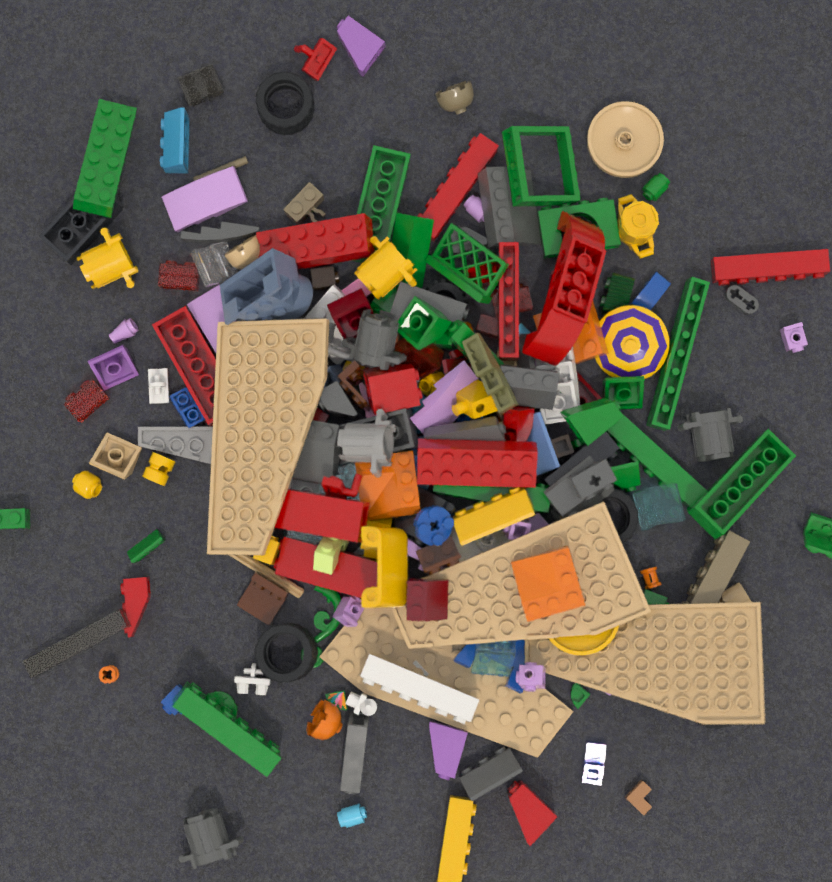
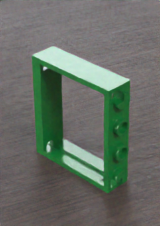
(516, 167)

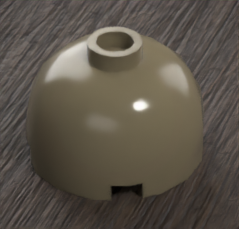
(456, 97)

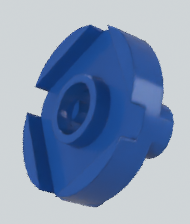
(442, 530)

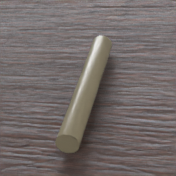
(237, 163)

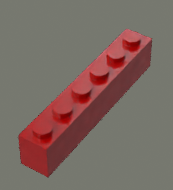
(459, 182)
(770, 266)
(509, 303)

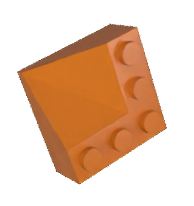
(590, 341)
(394, 491)
(547, 583)

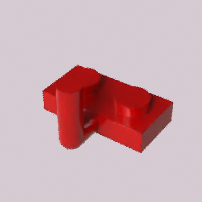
(318, 57)
(335, 487)

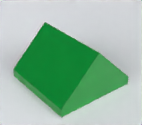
(625, 391)

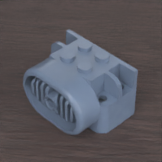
(266, 290)

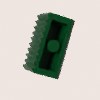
(618, 292)

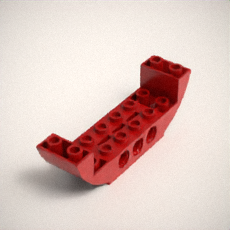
(569, 291)

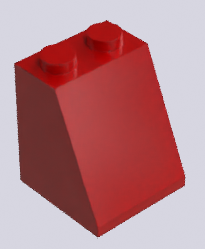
(392, 388)
(530, 811)

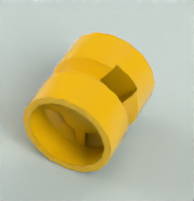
(163, 464)

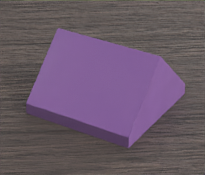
(113, 367)

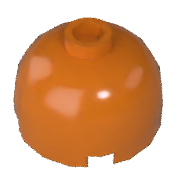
(325, 721)

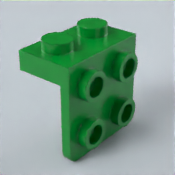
(818, 534)

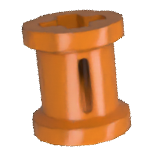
(652, 571)
(115, 674)

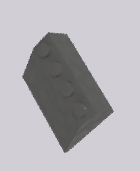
(501, 219)
(319, 453)

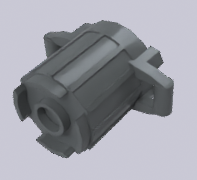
(375, 340)
(711, 434)
(208, 838)

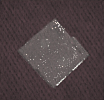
(213, 264)

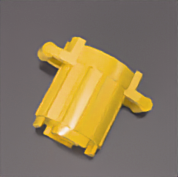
(637, 225)
(108, 262)
(385, 268)

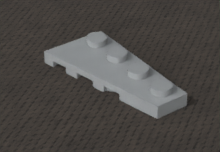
(178, 441)

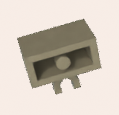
(304, 204)

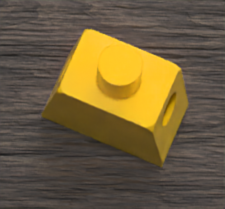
(474, 401)

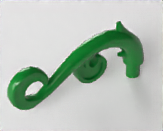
(319, 617)

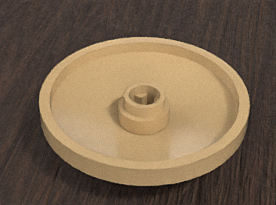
(625, 139)

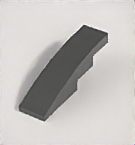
(227, 233)

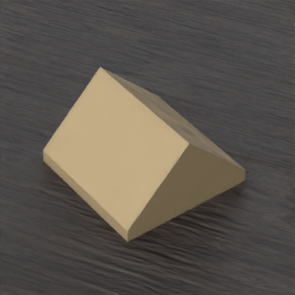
(116, 456)

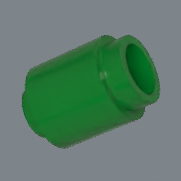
(655, 187)

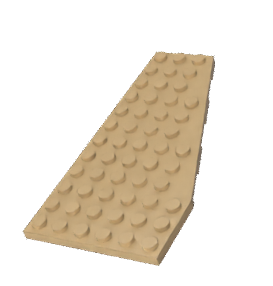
(263, 408)
(487, 602)
(676, 659)
(502, 715)

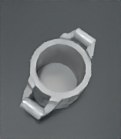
(368, 442)

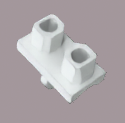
(158, 386)
(244, 681)
(367, 706)

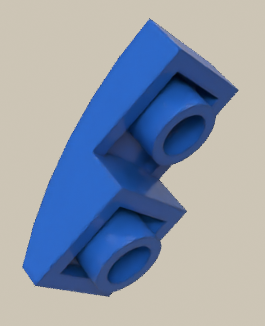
(652, 291)
(186, 407)

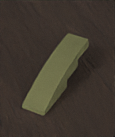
(489, 371)

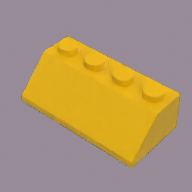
(493, 515)

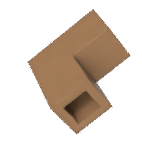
(637, 795)

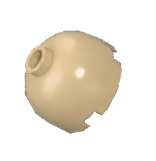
(244, 254)

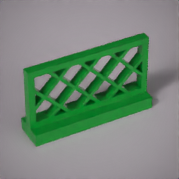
(456, 275)

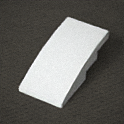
(567, 390)

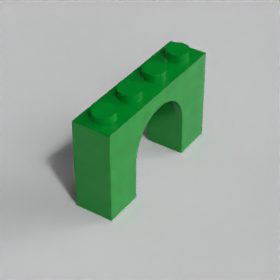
(599, 213)

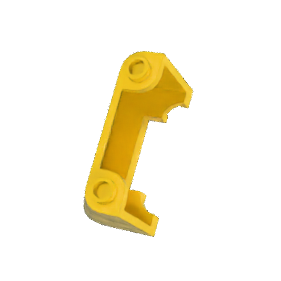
(392, 567)

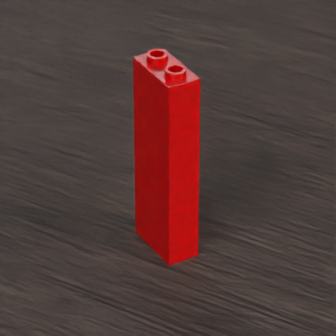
(323, 515)
(350, 576)

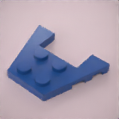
(466, 656)

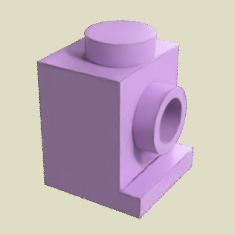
(787, 336)
(349, 611)

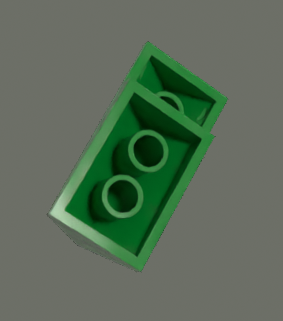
(412, 241)

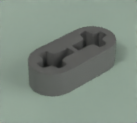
(745, 296)

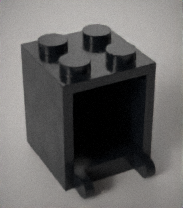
(426, 500)

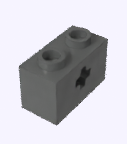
(581, 479)

